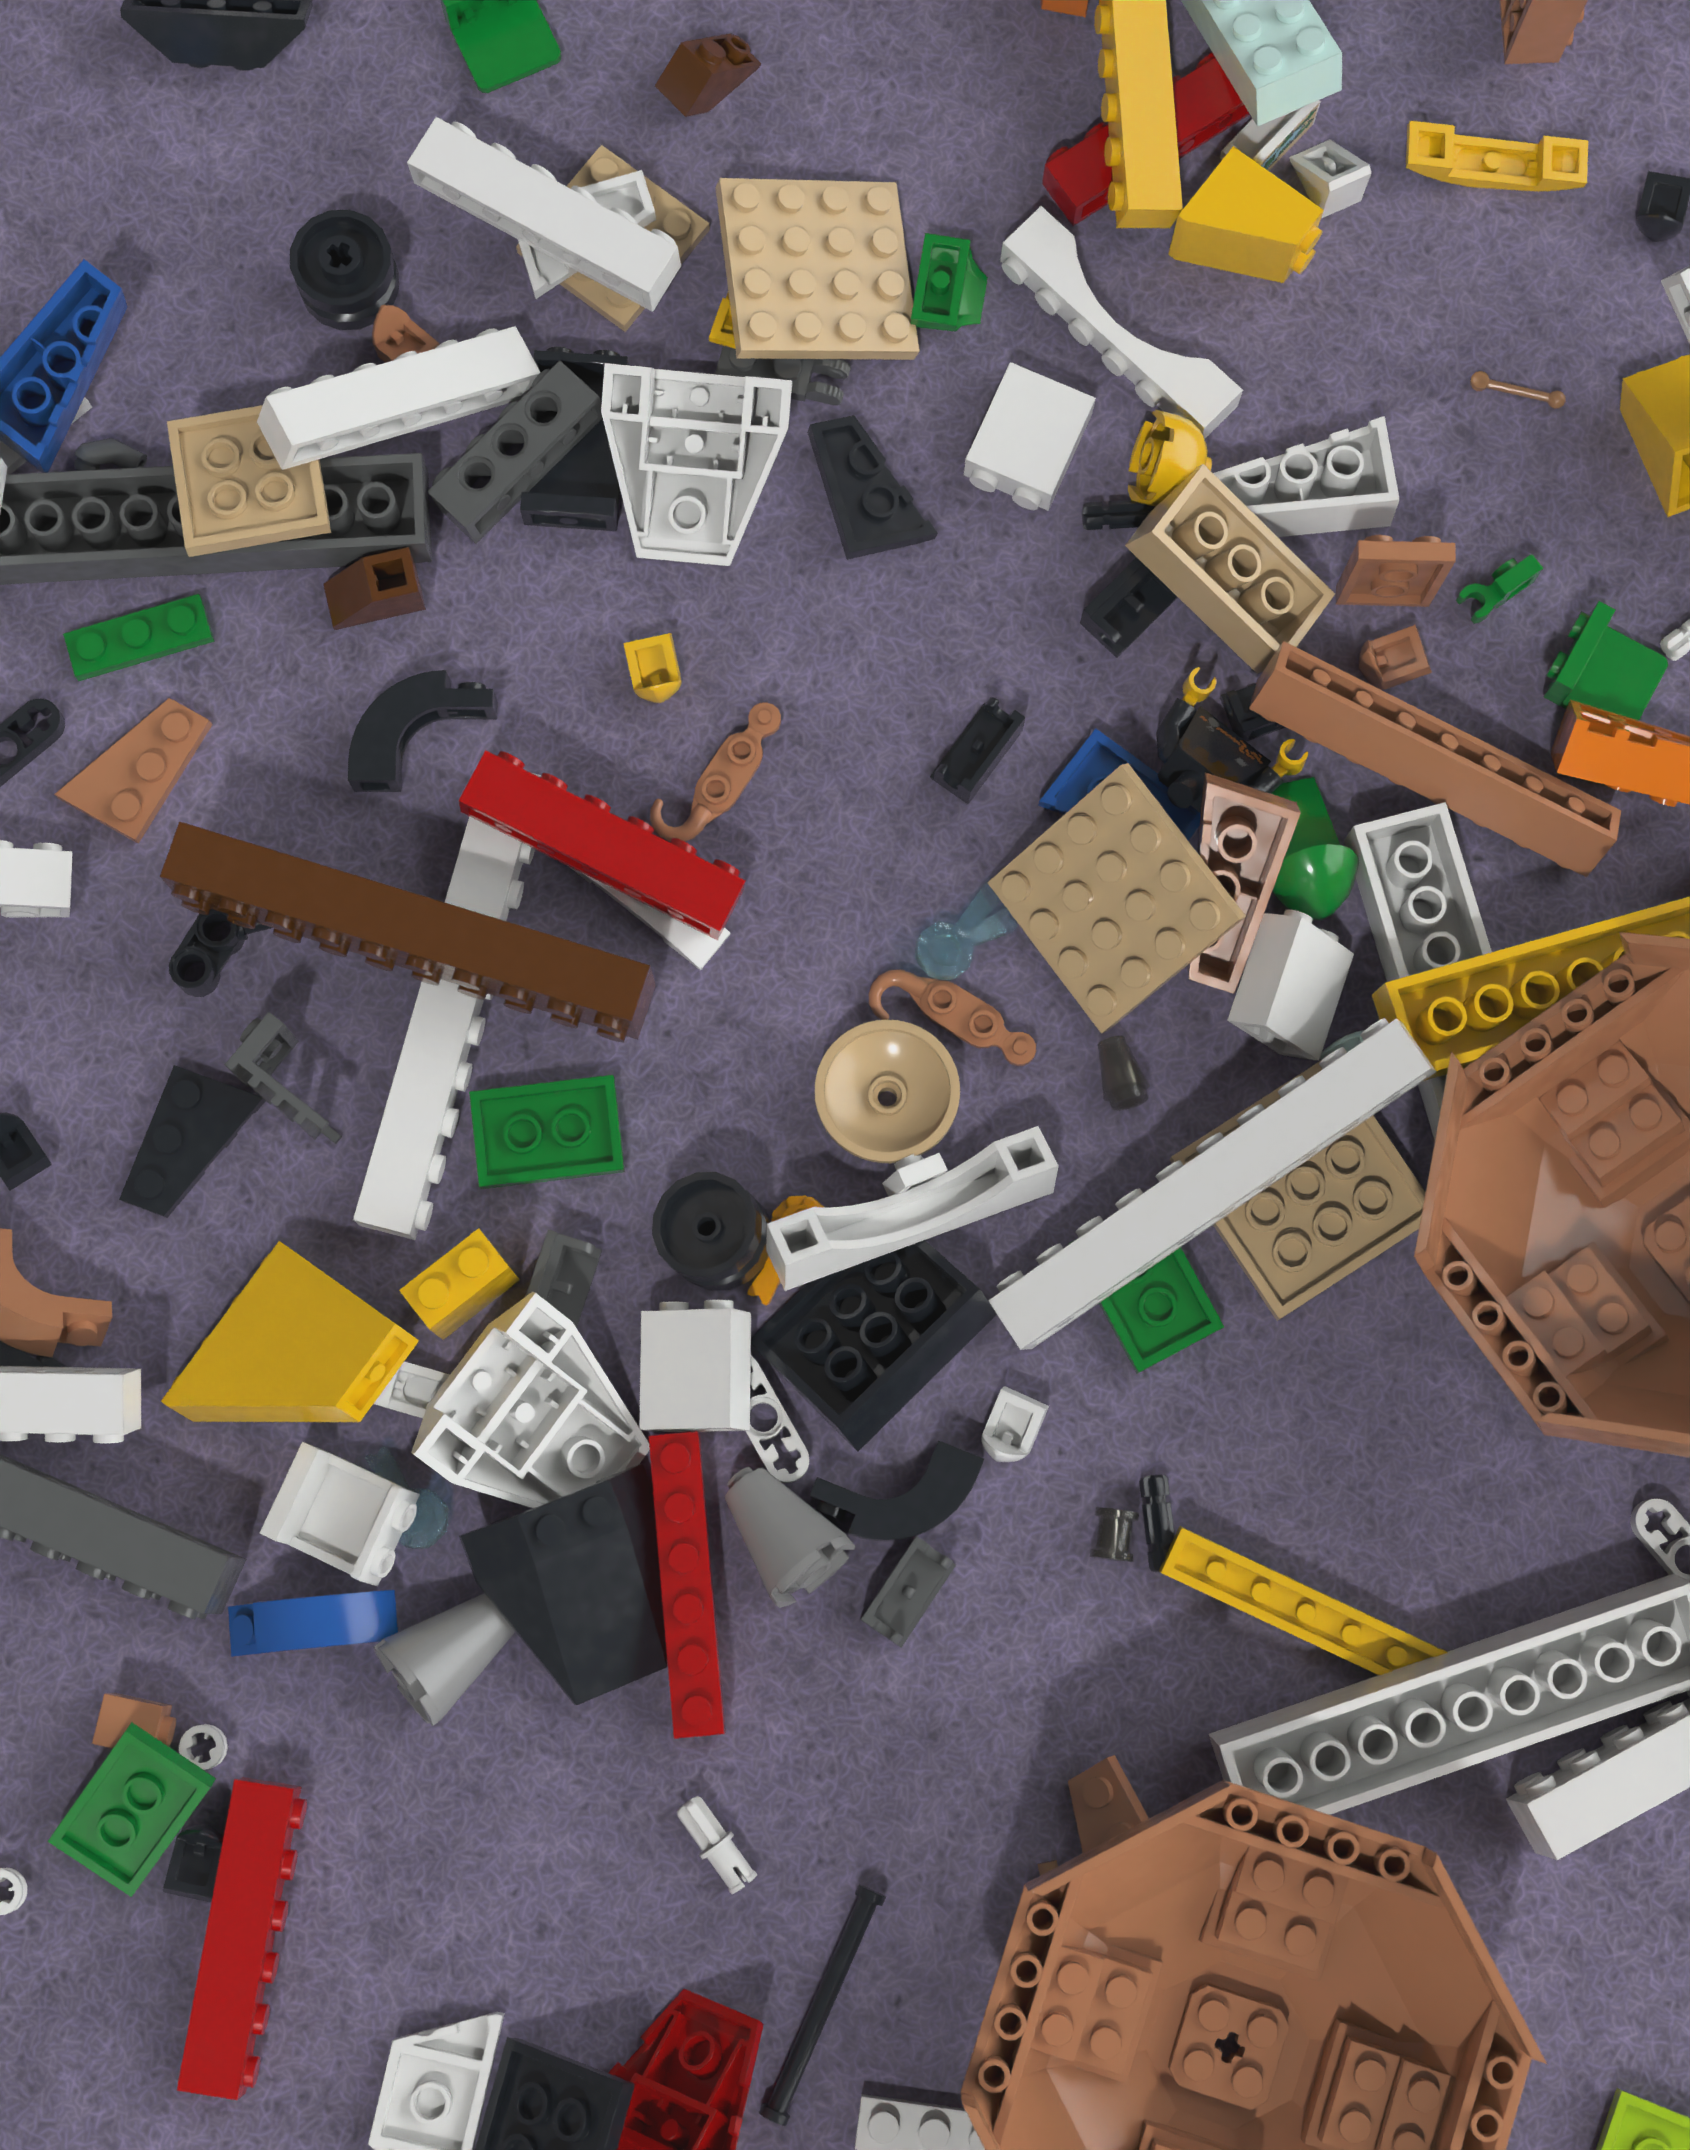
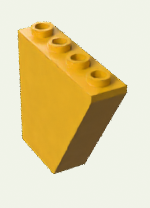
(291, 1351)

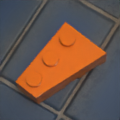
(1623, 754)

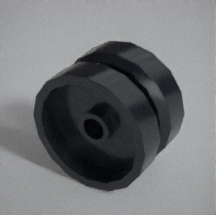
(344, 269)
(689, 1216)

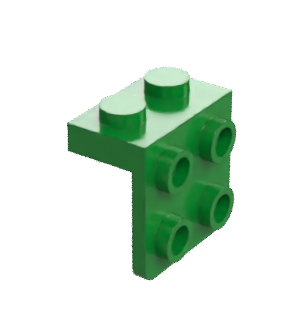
(501, 39)
(1605, 667)

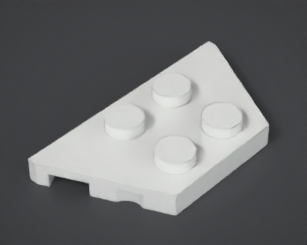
(436, 2086)

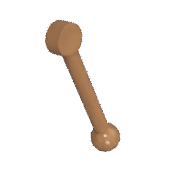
(1481, 381)

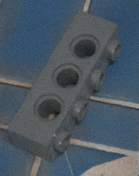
(544, 446)

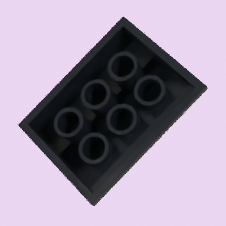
(873, 1336)

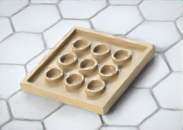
(816, 269)
(1116, 898)
(1321, 1215)

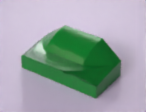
(948, 285)

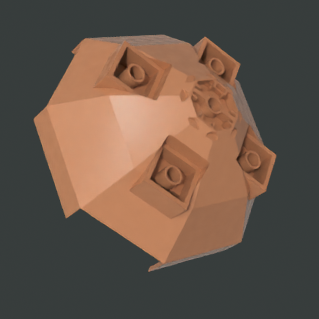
(1568, 1204)
(1241, 1913)

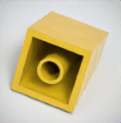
(1247, 222)
(1658, 418)

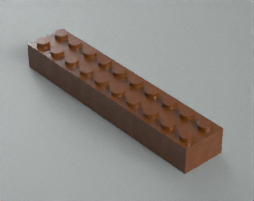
(408, 932)

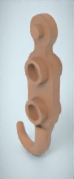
(724, 776)
(956, 1013)

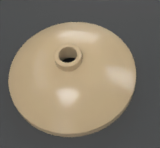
(882, 1059)

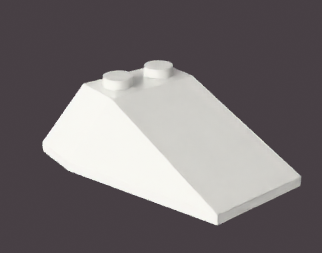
(691, 456)
(519, 1448)

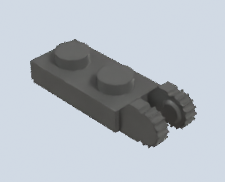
(797, 370)

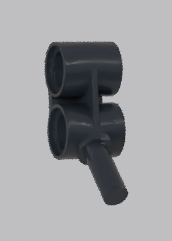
(215, 954)

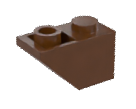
(706, 72)
(374, 589)

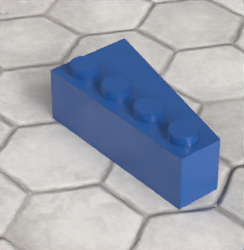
(55, 362)

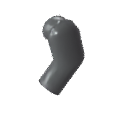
(106, 451)

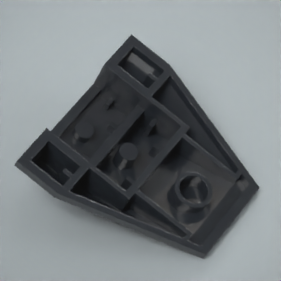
(580, 1583)

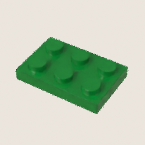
(546, 1132)
(1161, 1312)
(131, 1809)

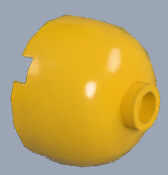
(1165, 456)

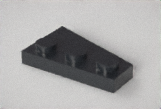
(863, 495)
(184, 1137)

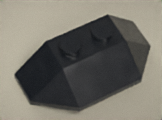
(218, 31)

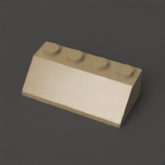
(1230, 568)

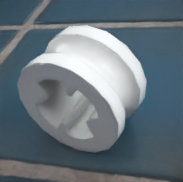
(216, 1754)
(19, 1888)

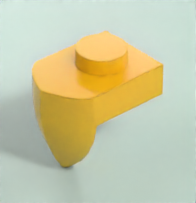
(653, 667)

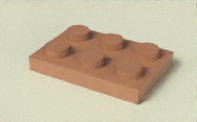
(1395, 571)

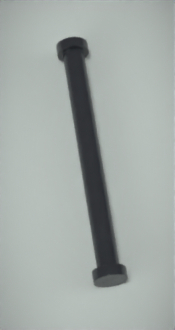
(822, 2005)

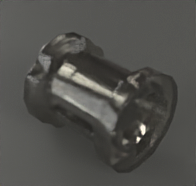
(1114, 1534)

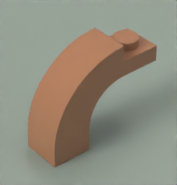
(39, 1320)

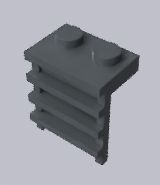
(262, 1051)

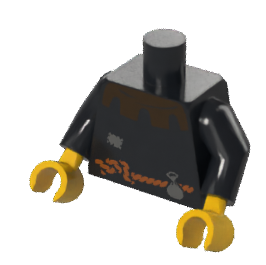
(1199, 743)

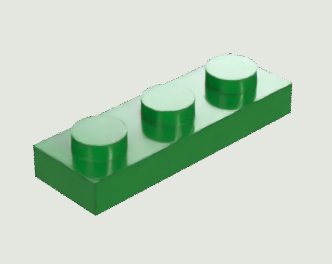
(138, 637)

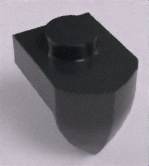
(1663, 206)
(19, 1152)
(194, 1863)

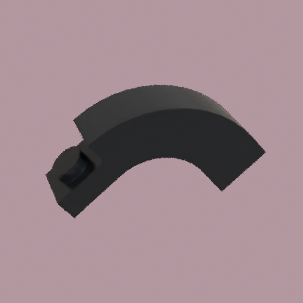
(399, 714)
(922, 1508)

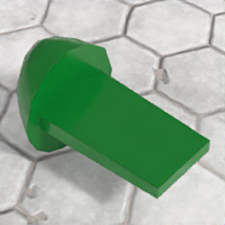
(1316, 868)

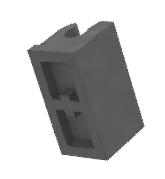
(565, 1273)
(908, 1591)

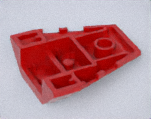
(690, 2077)

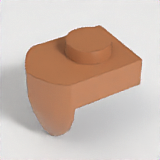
(397, 334)
(1394, 658)

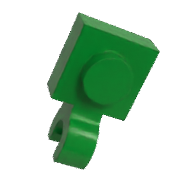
(1508, 582)

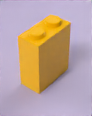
(459, 1284)

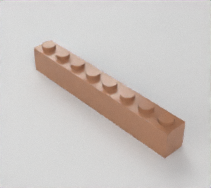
(1435, 759)

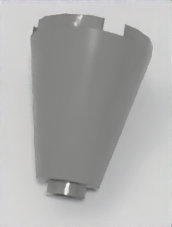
(784, 1535)
(444, 1655)

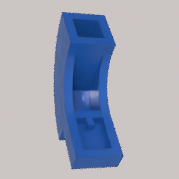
(312, 1622)

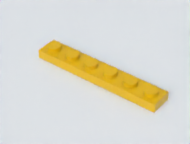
(1292, 1605)

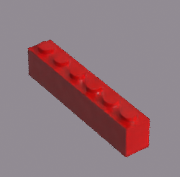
(1203, 109)
(602, 844)
(687, 1585)
(240, 1939)

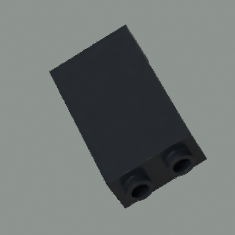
(584, 484)

